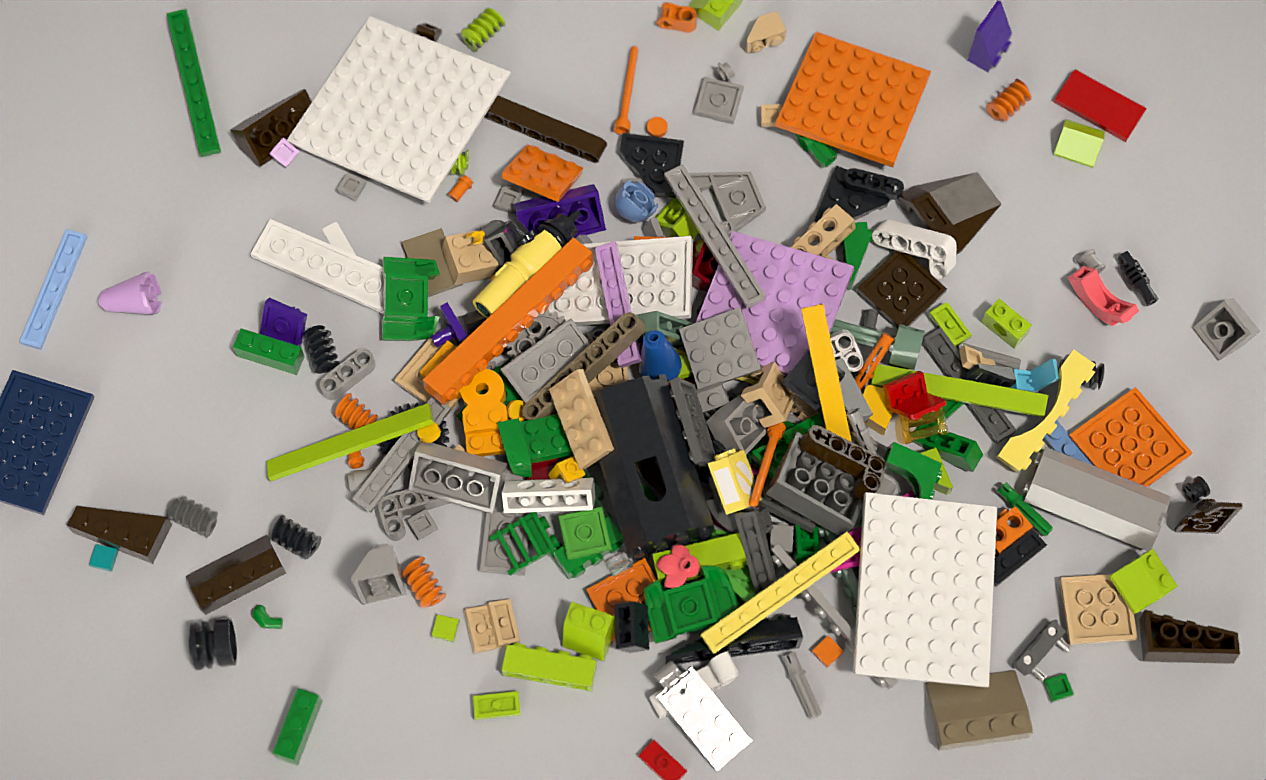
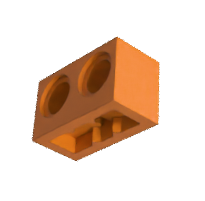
(1008, 534)

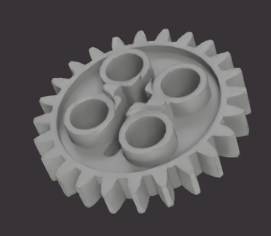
(527, 337)

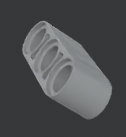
(342, 383)

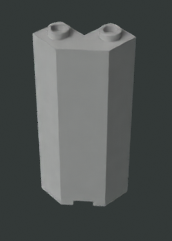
(1096, 498)

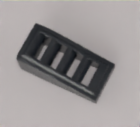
(992, 375)

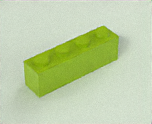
(720, 552)
(549, 667)

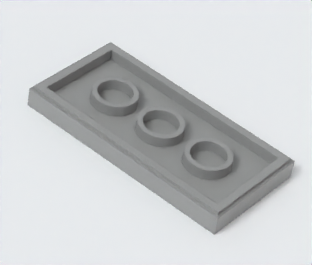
(545, 359)

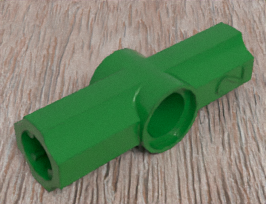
(821, 152)

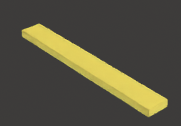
(780, 592)

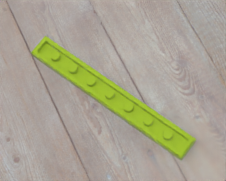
(970, 391)
(350, 442)

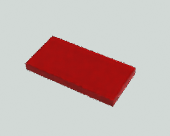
(1100, 105)

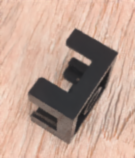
(802, 380)

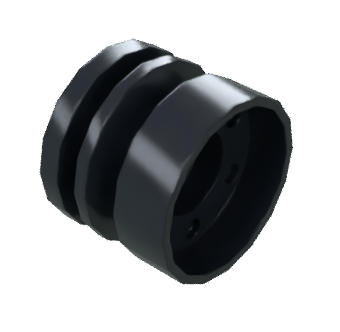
(211, 644)

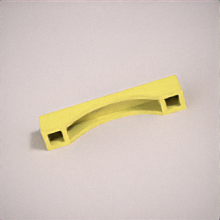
(1071, 375)

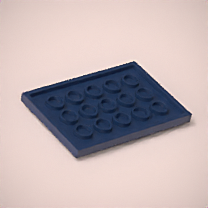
(37, 437)

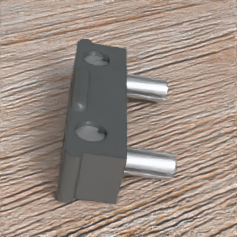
(1039, 647)

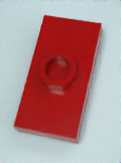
(662, 762)

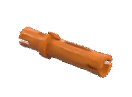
(885, 341)

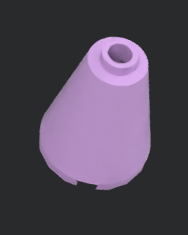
(133, 295)

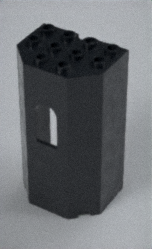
(641, 426)

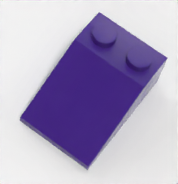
(991, 39)

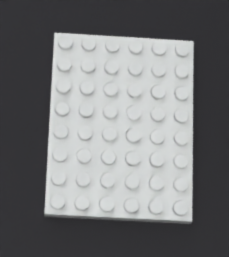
(925, 590)

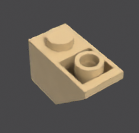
(766, 32)

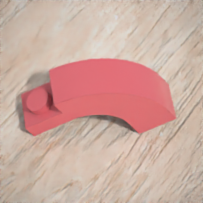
(1099, 299)

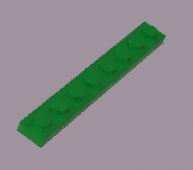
(193, 83)

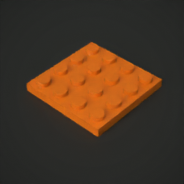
(1131, 440)

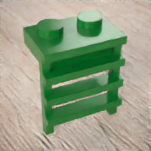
(537, 531)

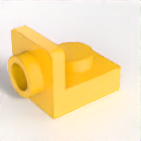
(567, 470)

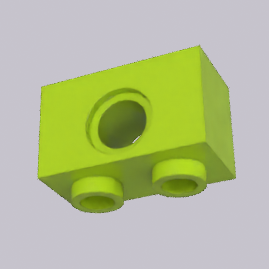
(1006, 323)

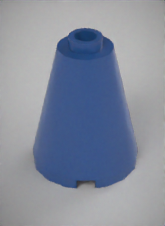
(659, 357)

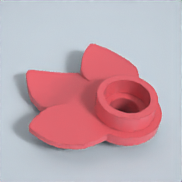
(675, 565)

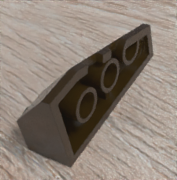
(1208, 517)

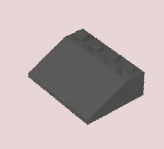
(815, 489)

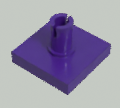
(283, 322)
(452, 331)

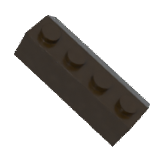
(235, 575)

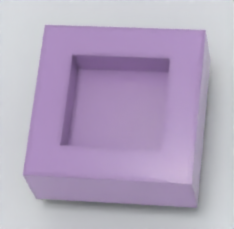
(284, 152)

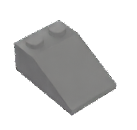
(738, 424)

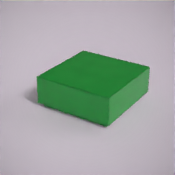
(1058, 687)

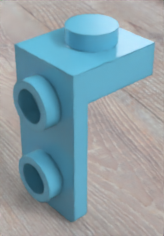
(1036, 378)

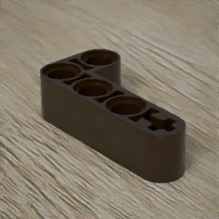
(846, 456)

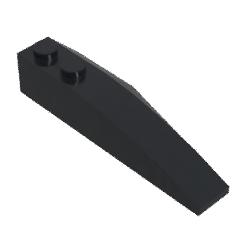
(761, 638)

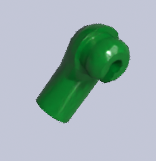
(264, 621)

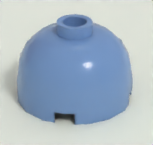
(635, 202)

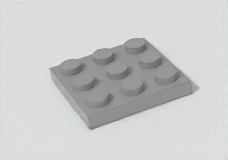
(720, 348)

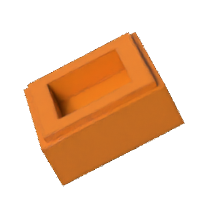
(827, 651)

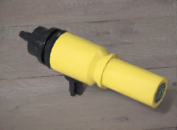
(527, 259)

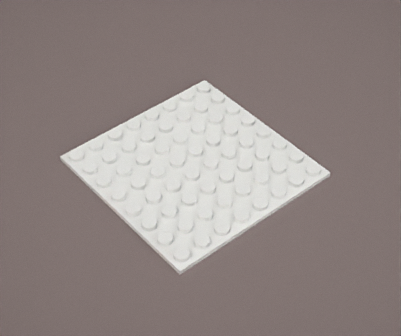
(399, 108)

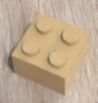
(468, 261)

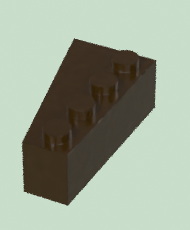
(127, 531)
(1185, 641)

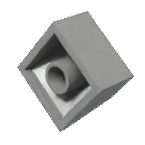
(1226, 328)

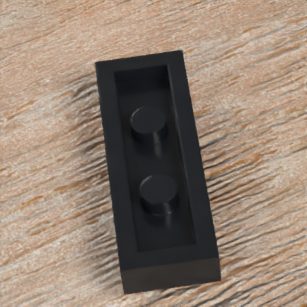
(1017, 555)

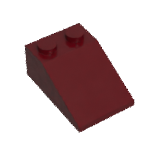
(703, 266)

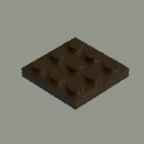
(901, 289)

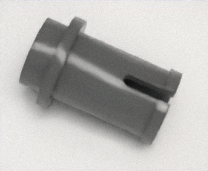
(870, 318)

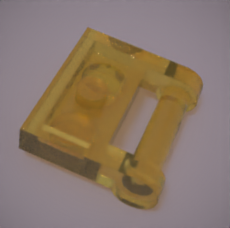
(930, 417)

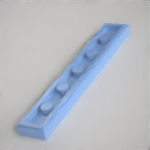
(53, 289)

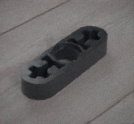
(860, 174)

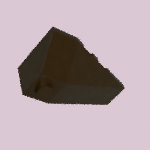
(264, 130)

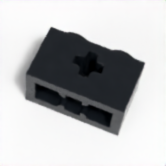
(631, 627)

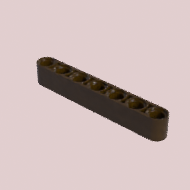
(546, 129)

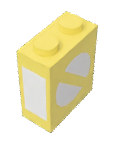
(733, 479)

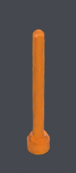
(622, 123)
(775, 433)

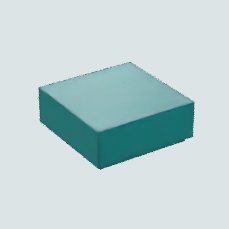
(103, 557)

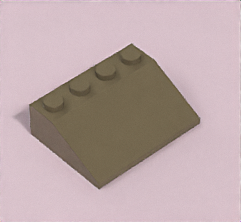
(979, 714)

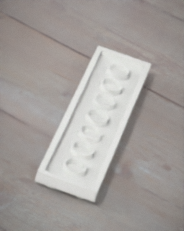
(321, 264)

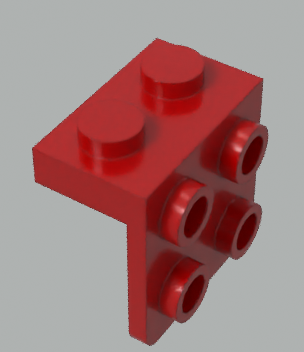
(910, 397)

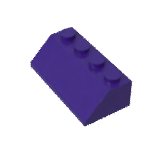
(585, 199)

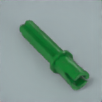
(1025, 508)

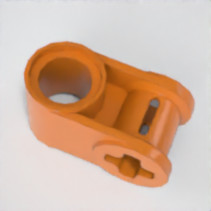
(676, 18)

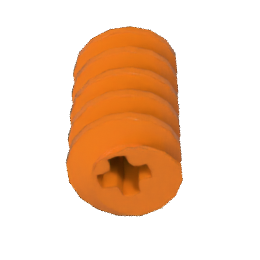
(1009, 101)
(354, 415)
(422, 584)

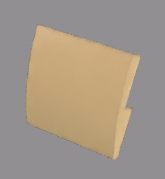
(491, 626)

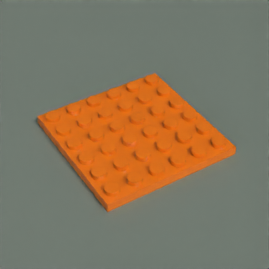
(853, 99)

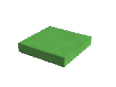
(585, 533)

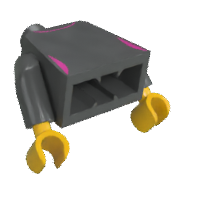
(499, 240)

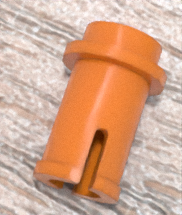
(460, 188)
(356, 460)

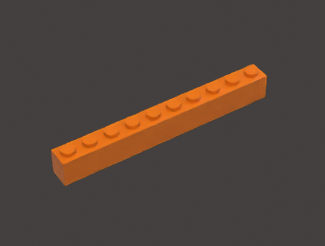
(508, 321)

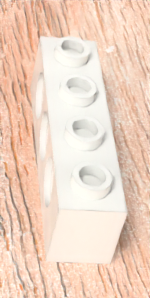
(548, 495)

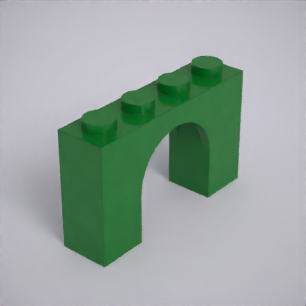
(915, 467)

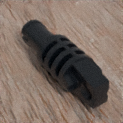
(1137, 277)

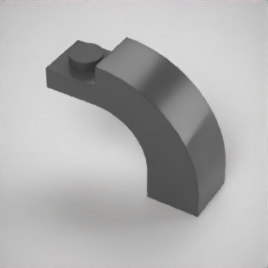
(729, 520)

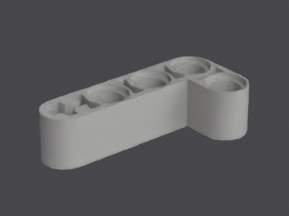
(402, 510)

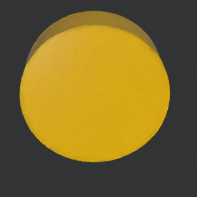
(515, 410)
(429, 433)

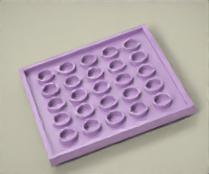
(790, 282)

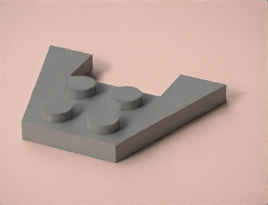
(735, 195)

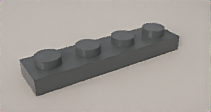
(756, 549)

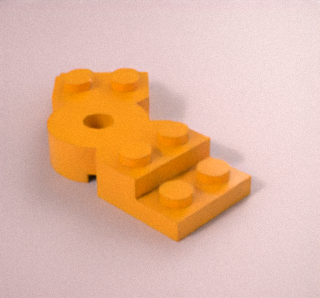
(481, 411)

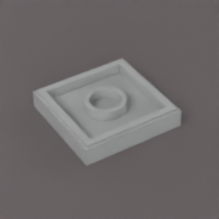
(718, 100)

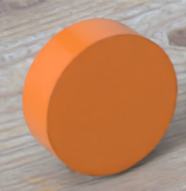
(657, 127)

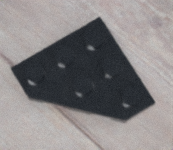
(652, 158)
(852, 202)

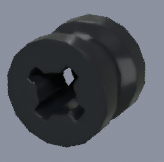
(1196, 489)

